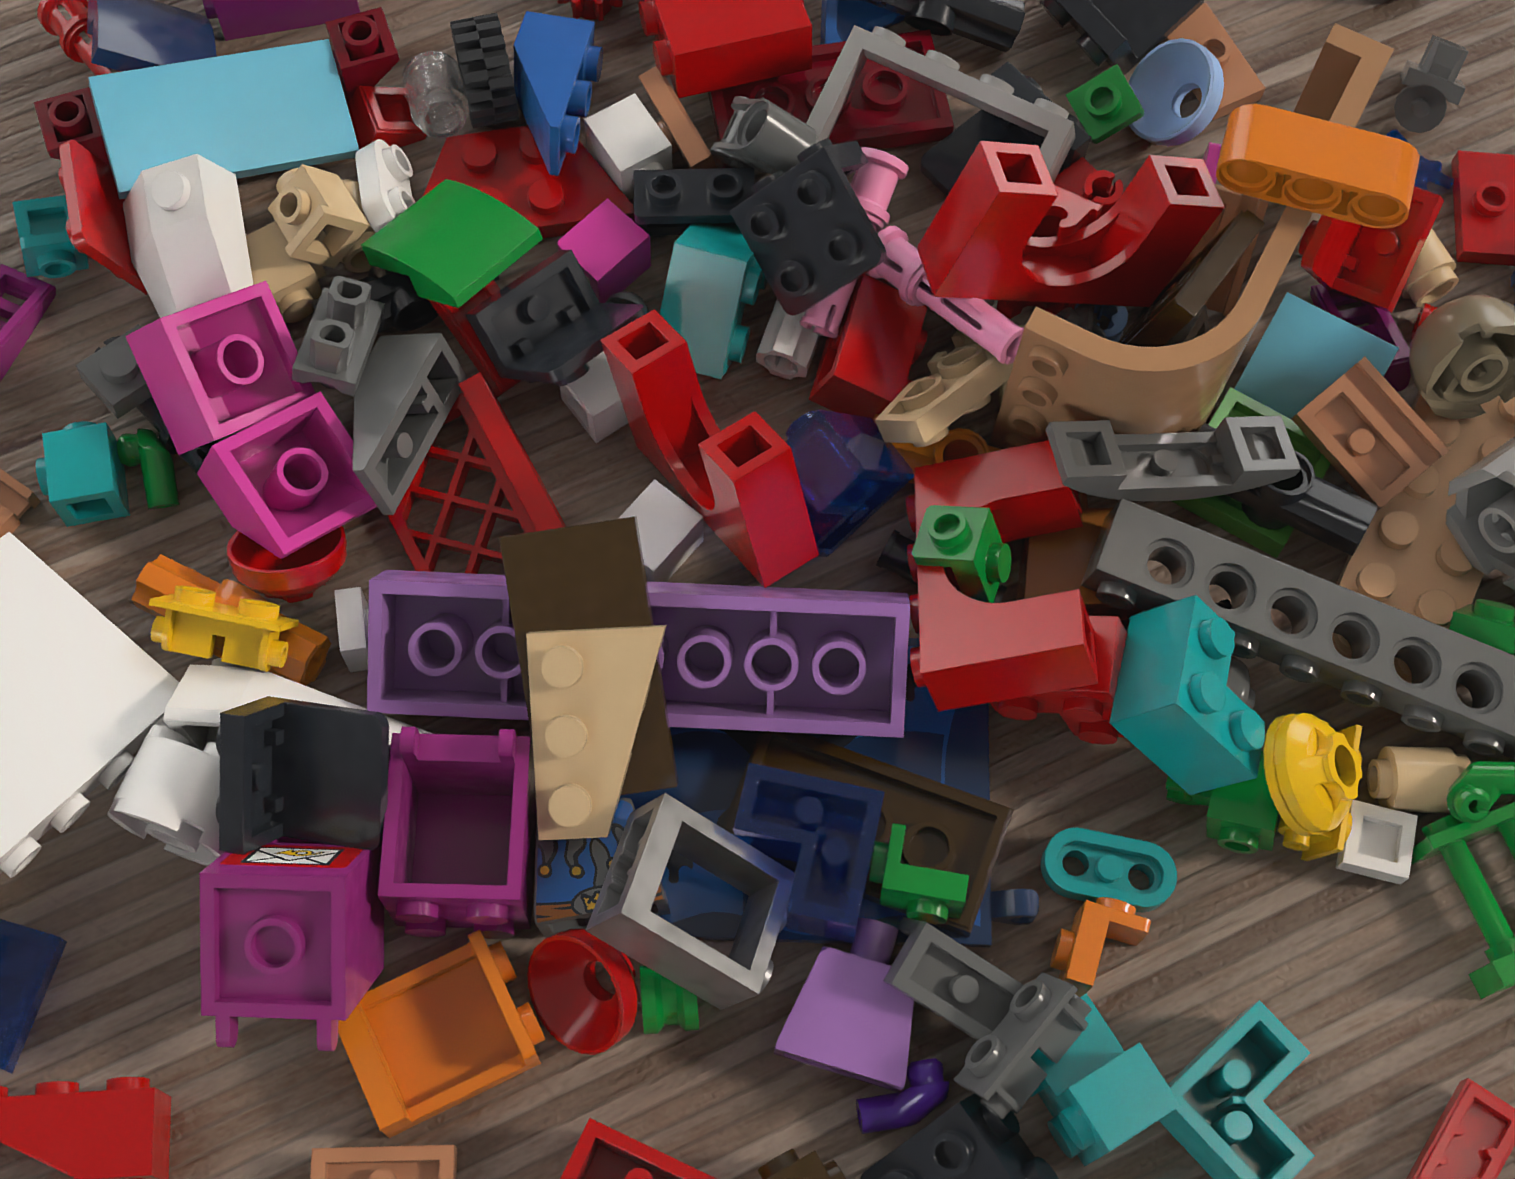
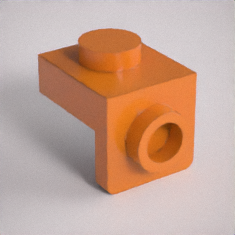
(1080, 950)

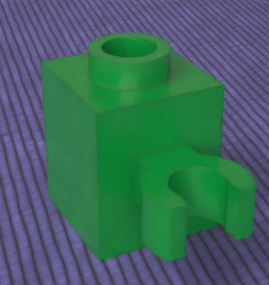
(1238, 814)

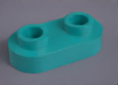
(1106, 868)

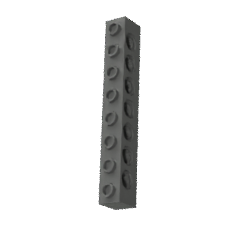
(1316, 611)

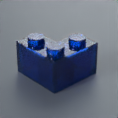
(843, 472)
(825, 830)

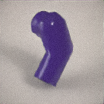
(908, 1106)

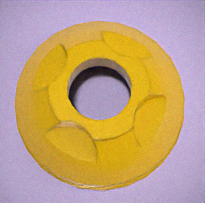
(1310, 773)

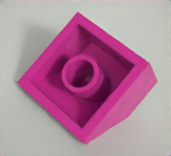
(219, 366)
(287, 477)

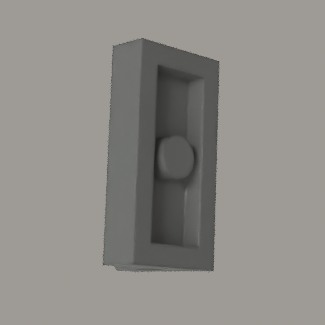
(951, 980)

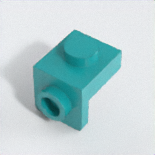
(45, 239)

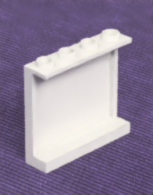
(70, 703)

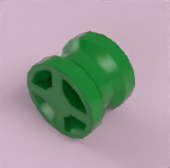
(666, 1003)

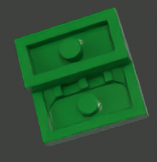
(452, 242)

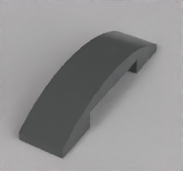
(1172, 466)

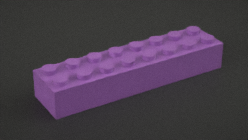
(725, 658)

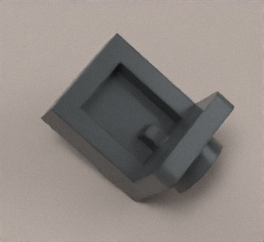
(115, 376)

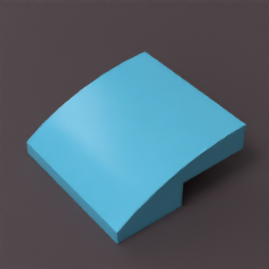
(1305, 354)

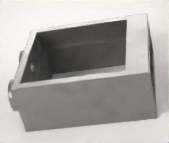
(625, 902)

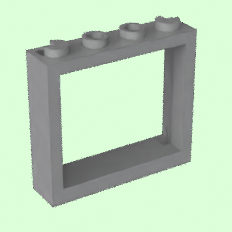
(942, 74)

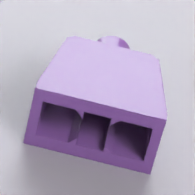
(850, 1016)

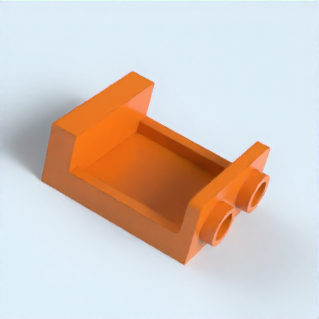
(439, 1035)

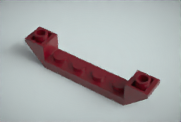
(359, 44)

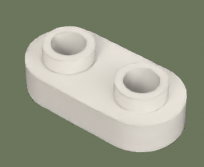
(383, 182)

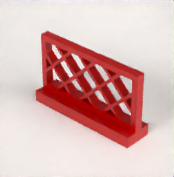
(514, 478)

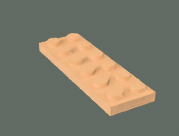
(1408, 549)

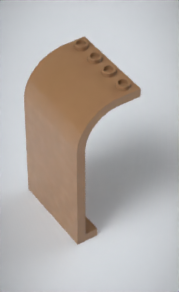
(1173, 388)

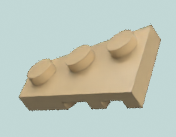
(956, 387)
(584, 721)

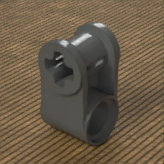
(762, 137)

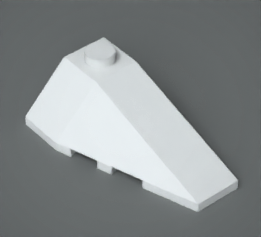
(187, 233)
(222, 686)

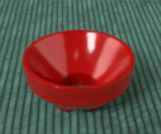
(293, 576)
(570, 997)

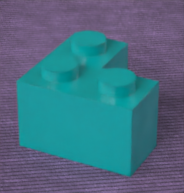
(707, 291)
(1177, 698)
(1101, 1092)
(1223, 1106)

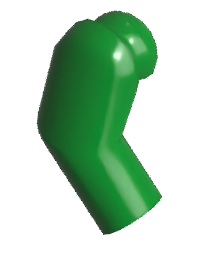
(156, 466)
(1479, 789)

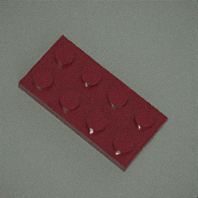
(879, 113)

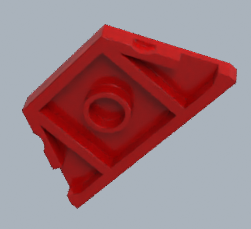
(513, 171)

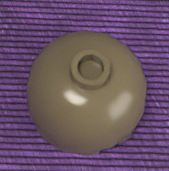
(1465, 355)

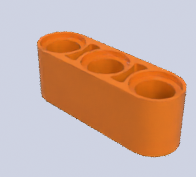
(1318, 166)

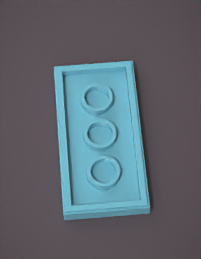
(237, 109)

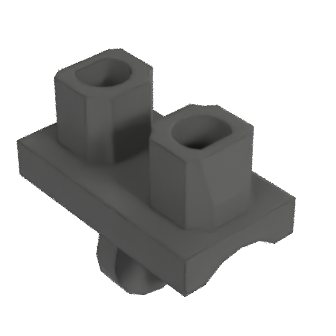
(1429, 84)
(339, 336)

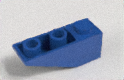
(553, 80)

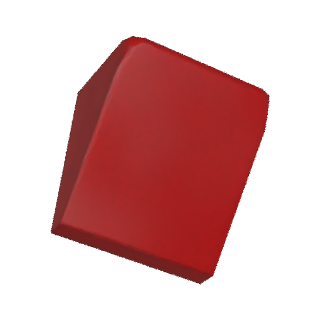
(383, 115)

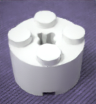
(172, 795)

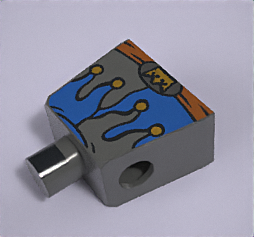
(573, 873)

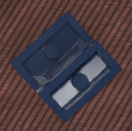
(146, 34)

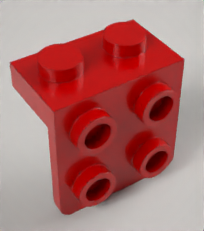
(96, 212)
(1366, 260)

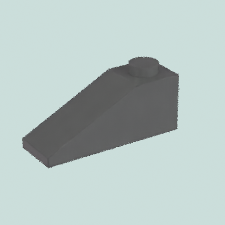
(400, 410)

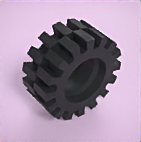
(485, 70)

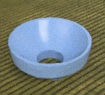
(1163, 82)

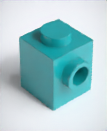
(83, 473)

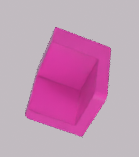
(609, 249)

